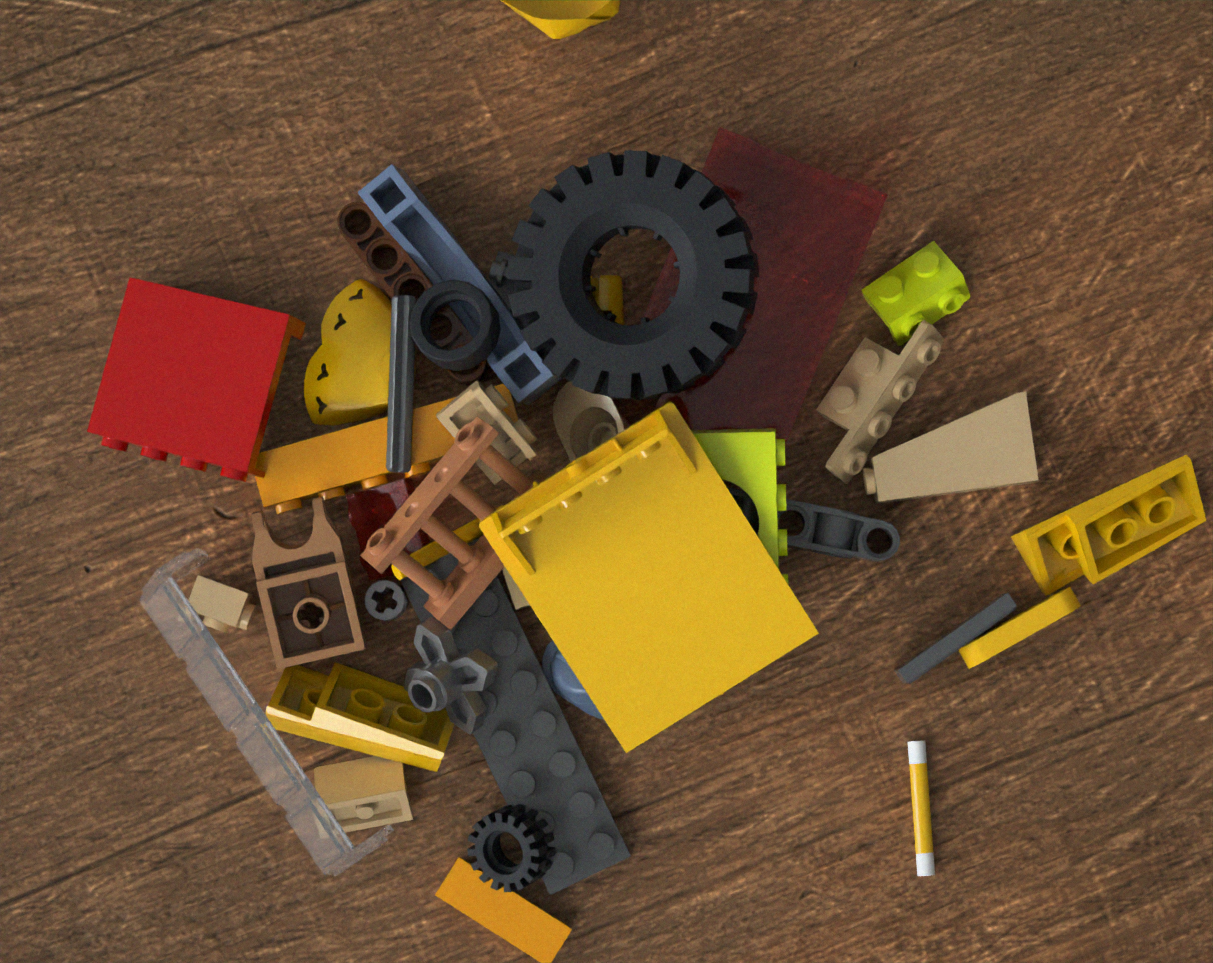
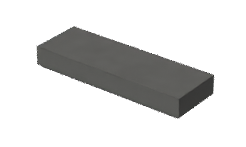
(956, 638)

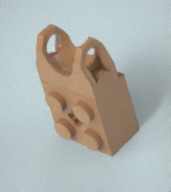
(303, 574)

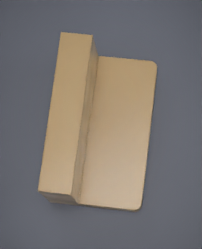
(364, 792)

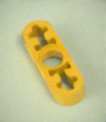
(1019, 627)

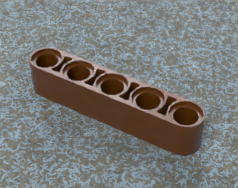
(401, 275)

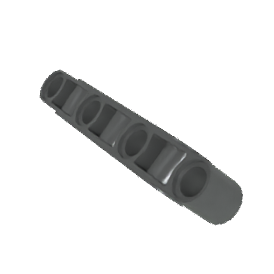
(827, 529)

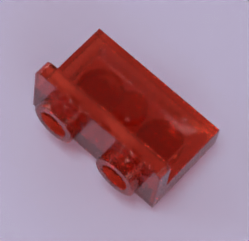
(373, 510)

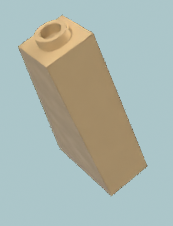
(965, 455)

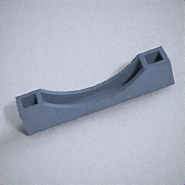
(442, 258)

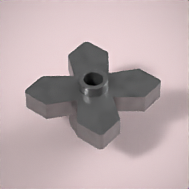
(449, 678)

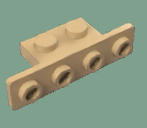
(871, 393)

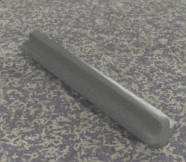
(400, 386)

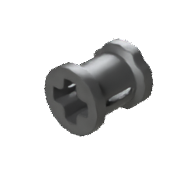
(383, 587)

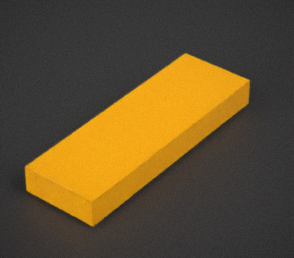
(504, 912)

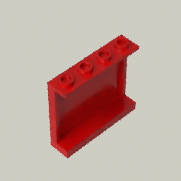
(192, 378)

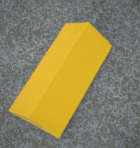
(1113, 527)
(359, 714)

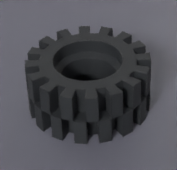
(529, 835)

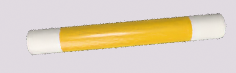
(921, 808)

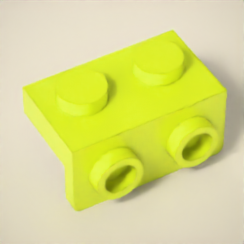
(917, 290)

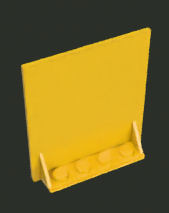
(648, 577)

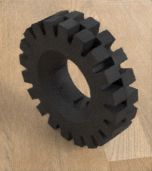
(557, 261)

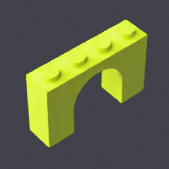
(751, 462)

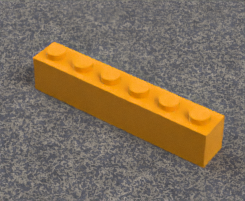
(351, 458)

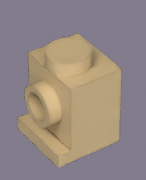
(222, 604)

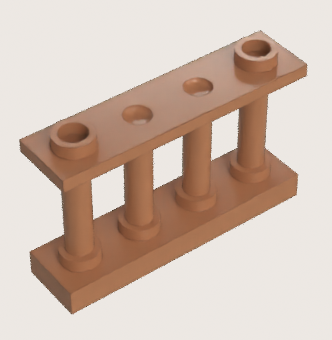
(476, 563)

